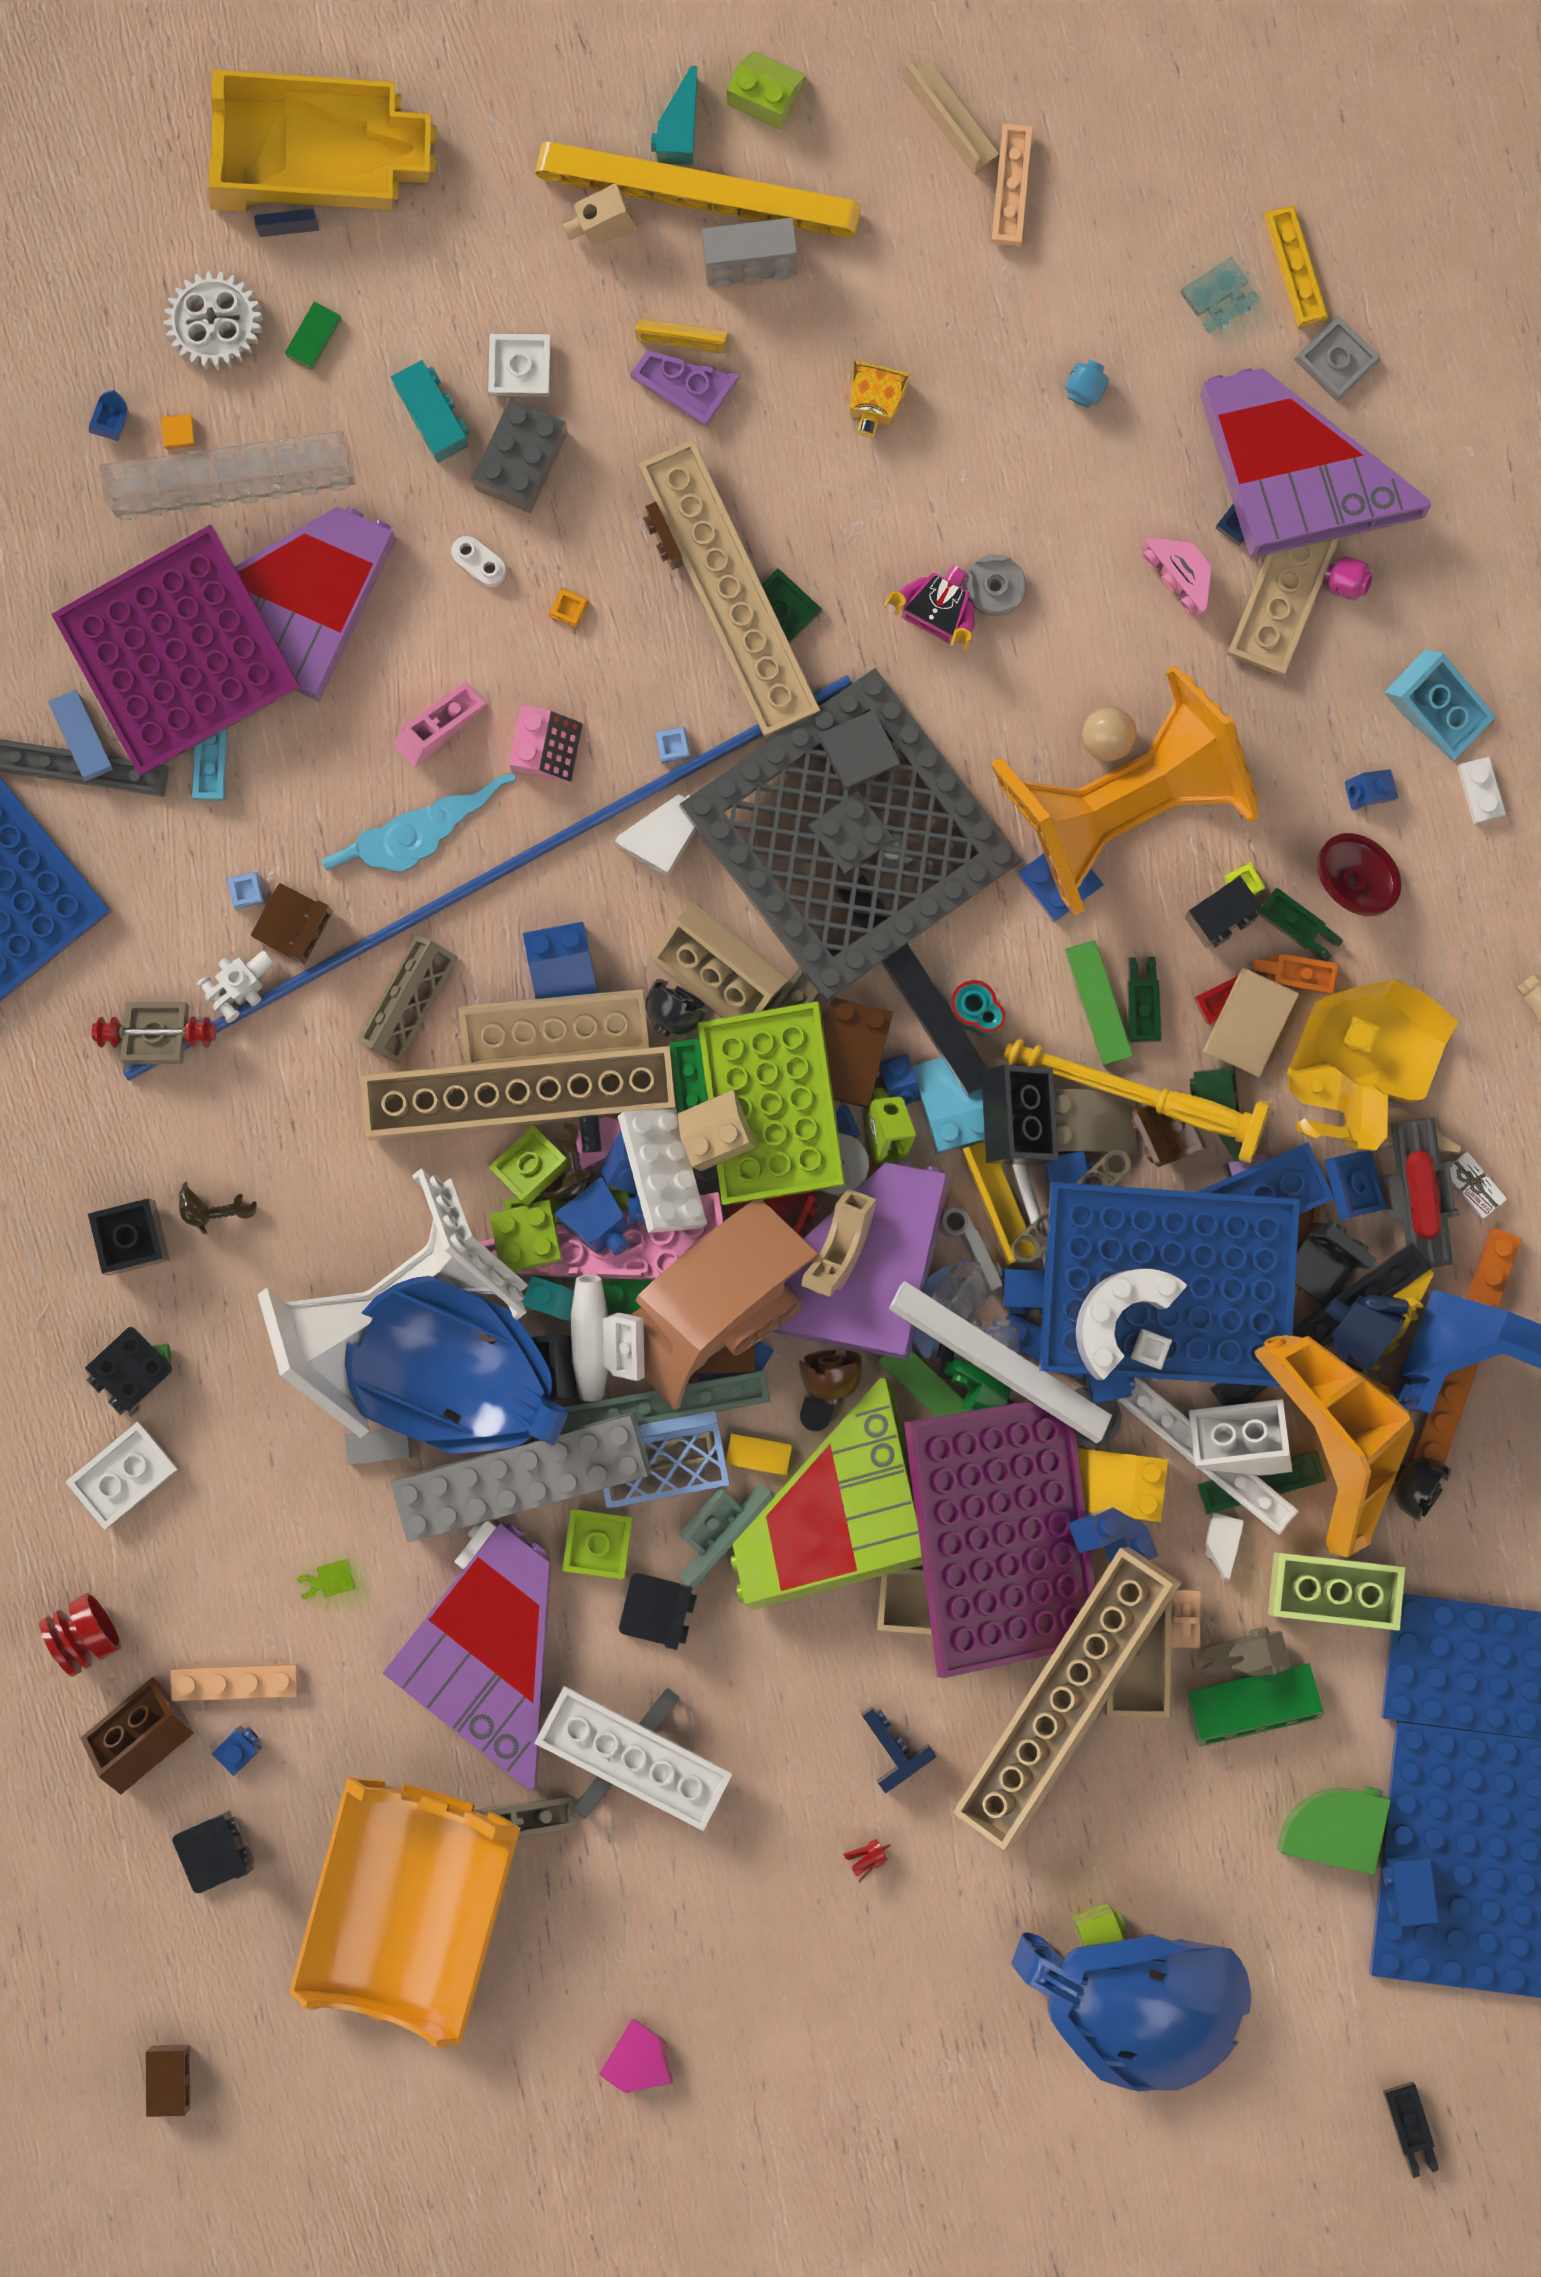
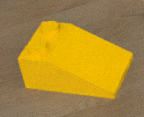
(1123, 1482)

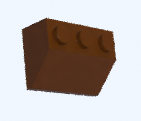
(136, 1736)

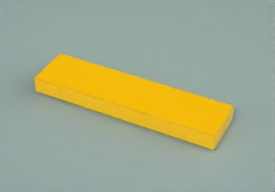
(1295, 266)

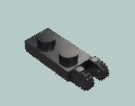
(1411, 2126)

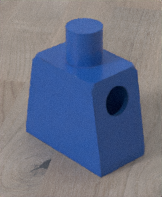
(596, 1219)

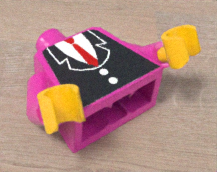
(937, 606)

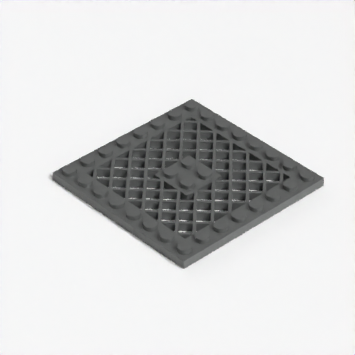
(850, 837)

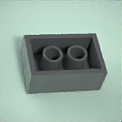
(520, 455)

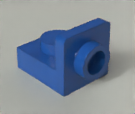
(238, 1749)

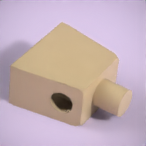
(601, 216)

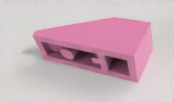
(438, 724)

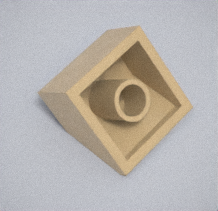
(715, 1131)

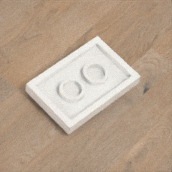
(122, 1475)

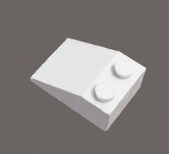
(1242, 1438)

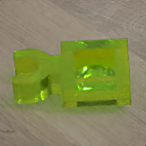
(331, 1578)

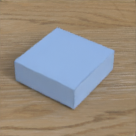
(672, 745)
(246, 890)

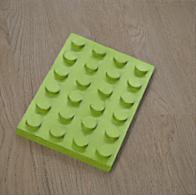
(786, 1093)

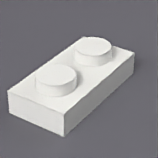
(1481, 790)

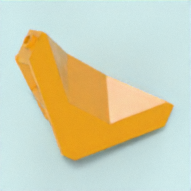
(1358, 1427)

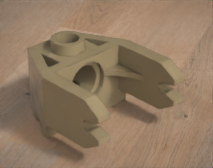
(1250, 1655)

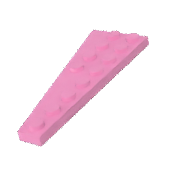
(643, 1259)

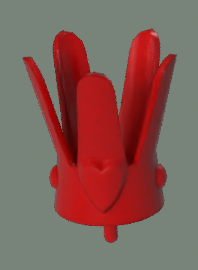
(874, 1858)

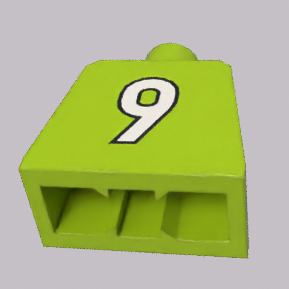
(888, 1128)

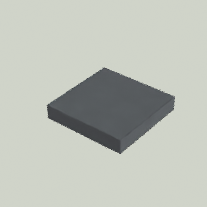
(859, 750)

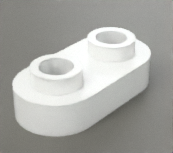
(477, 560)

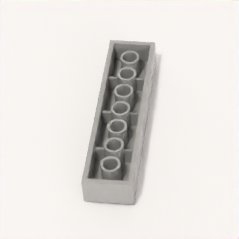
(520, 1477)

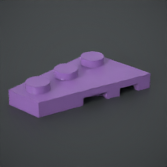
(688, 387)

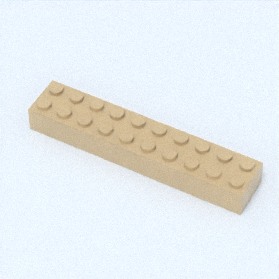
(516, 1093)
(1066, 1697)

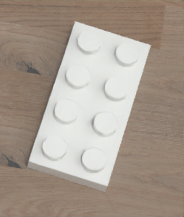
(661, 1170)

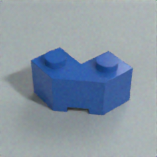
(1112, 1531)

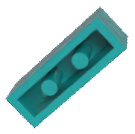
(431, 410)

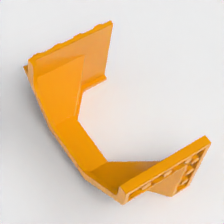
(1189, 763)

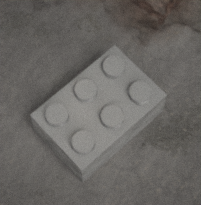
(749, 252)

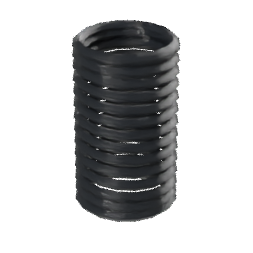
(587, 1133)

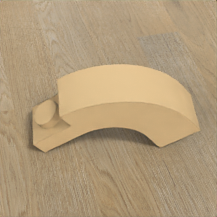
(843, 1245)

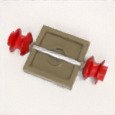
(154, 1032)

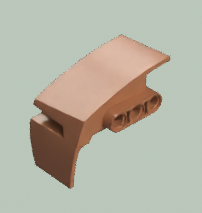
(719, 1296)

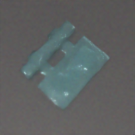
(1214, 287)

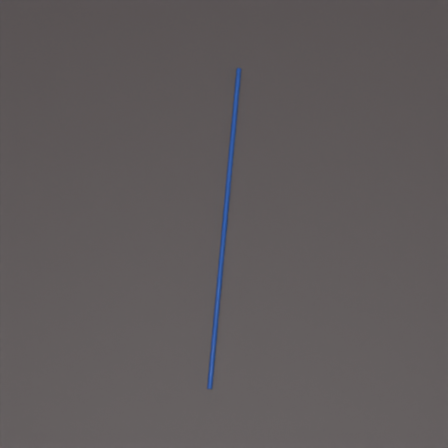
(498, 872)

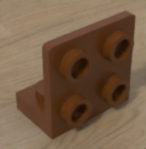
(292, 923)

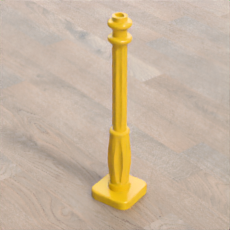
(1182, 1107)

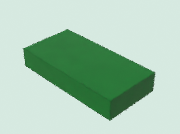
(313, 335)

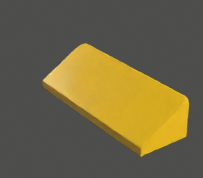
(681, 335)

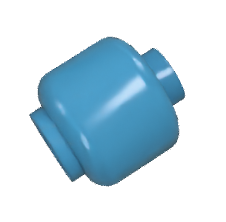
(1086, 383)

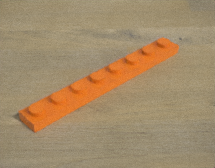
(1487, 1289)

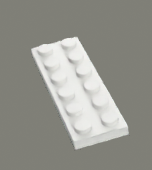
(633, 1758)

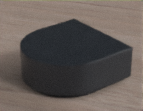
(815, 1414)

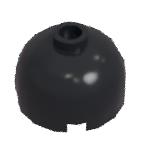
(673, 1009)
(1419, 1486)

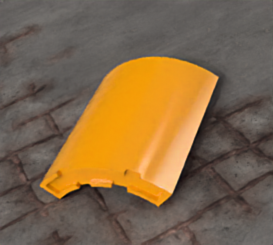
(405, 1908)

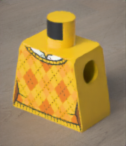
(876, 395)

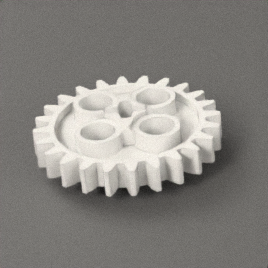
(212, 294)

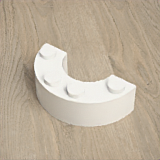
(1104, 1305)

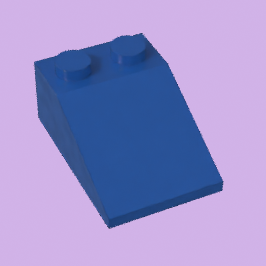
(560, 961)

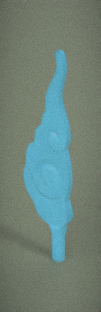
(414, 833)

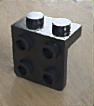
(1327, 1260)
(127, 1371)
(657, 1610)
(213, 1852)

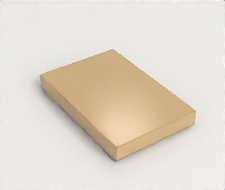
(1250, 1022)

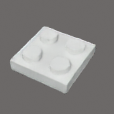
(519, 365)

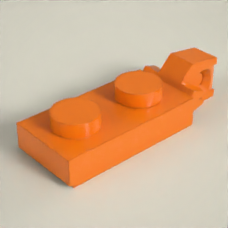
(1298, 972)

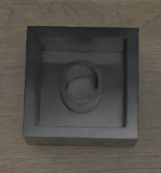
(1222, 912)
(128, 1237)

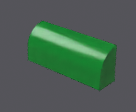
(1254, 1705)

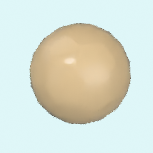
(1109, 734)

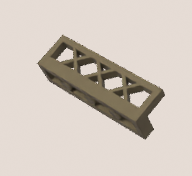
(398, 996)

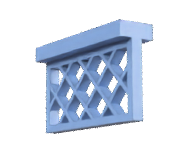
(674, 1429)

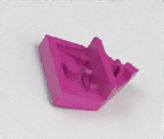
(637, 2060)

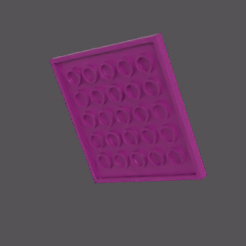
(175, 650)

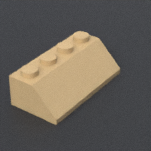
(717, 965)

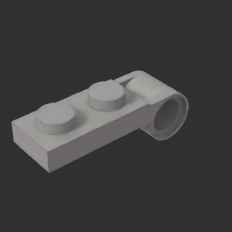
(976, 1245)

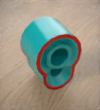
(977, 1008)

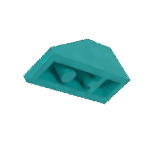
(677, 124)
(549, 1298)

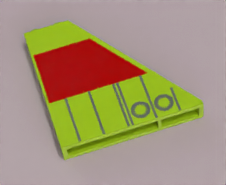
(839, 1515)

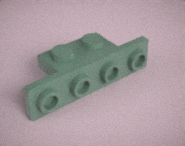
(717, 1528)

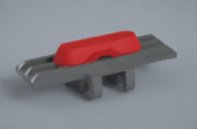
(1416, 1190)

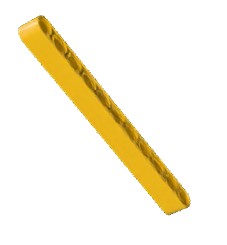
(698, 189)

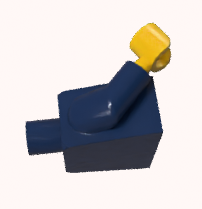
(1368, 1328)

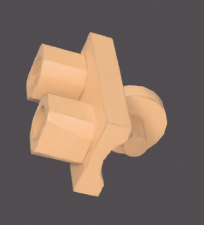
(1185, 1619)

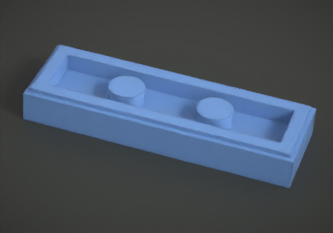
(80, 735)

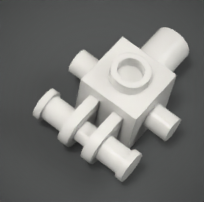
(238, 981)

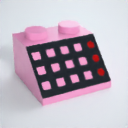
(545, 744)

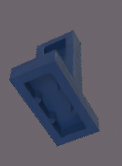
(896, 1749)

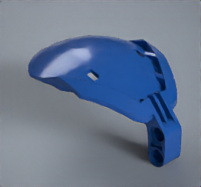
(429, 1358)
(1110, 2004)

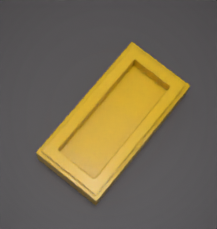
(758, 1454)

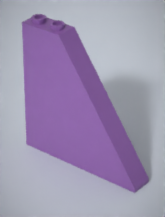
(895, 1251)

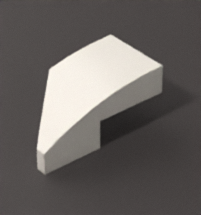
(1223, 1542)

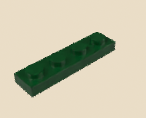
(1306, 1472)

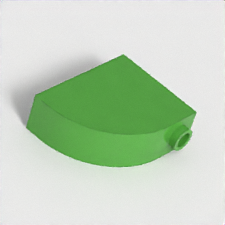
(1337, 1828)

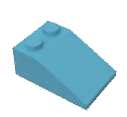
(1440, 703)
(951, 1115)

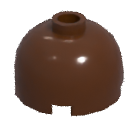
(830, 1375)

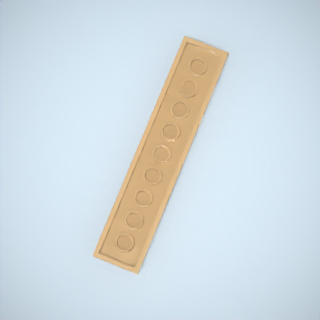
(729, 588)

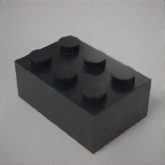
(1019, 1115)

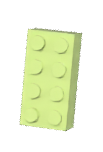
(1336, 1591)

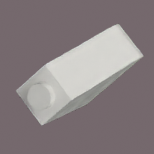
(659, 837)

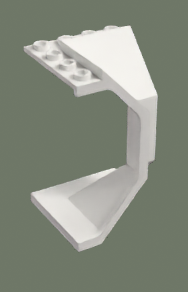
(314, 1333)

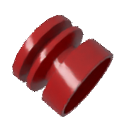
(74, 1638)

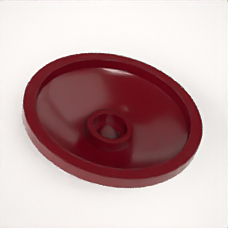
(1359, 874)

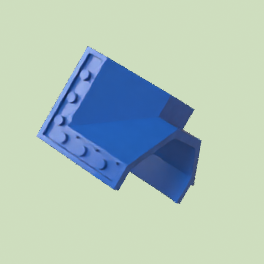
(1456, 1335)

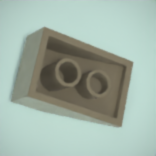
(1093, 1122)

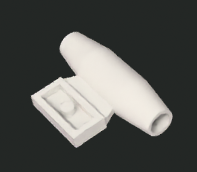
(602, 1341)

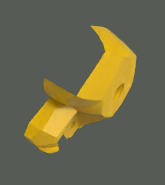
(1364, 1049)

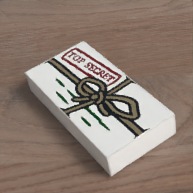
(1475, 1186)

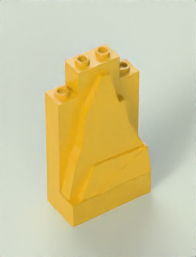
(313, 141)

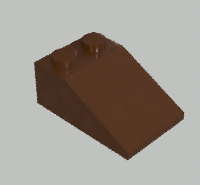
(855, 1049)

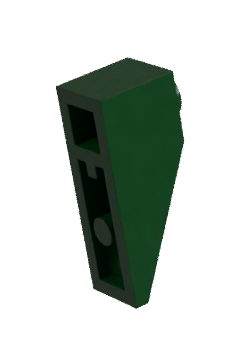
(1220, 1087)

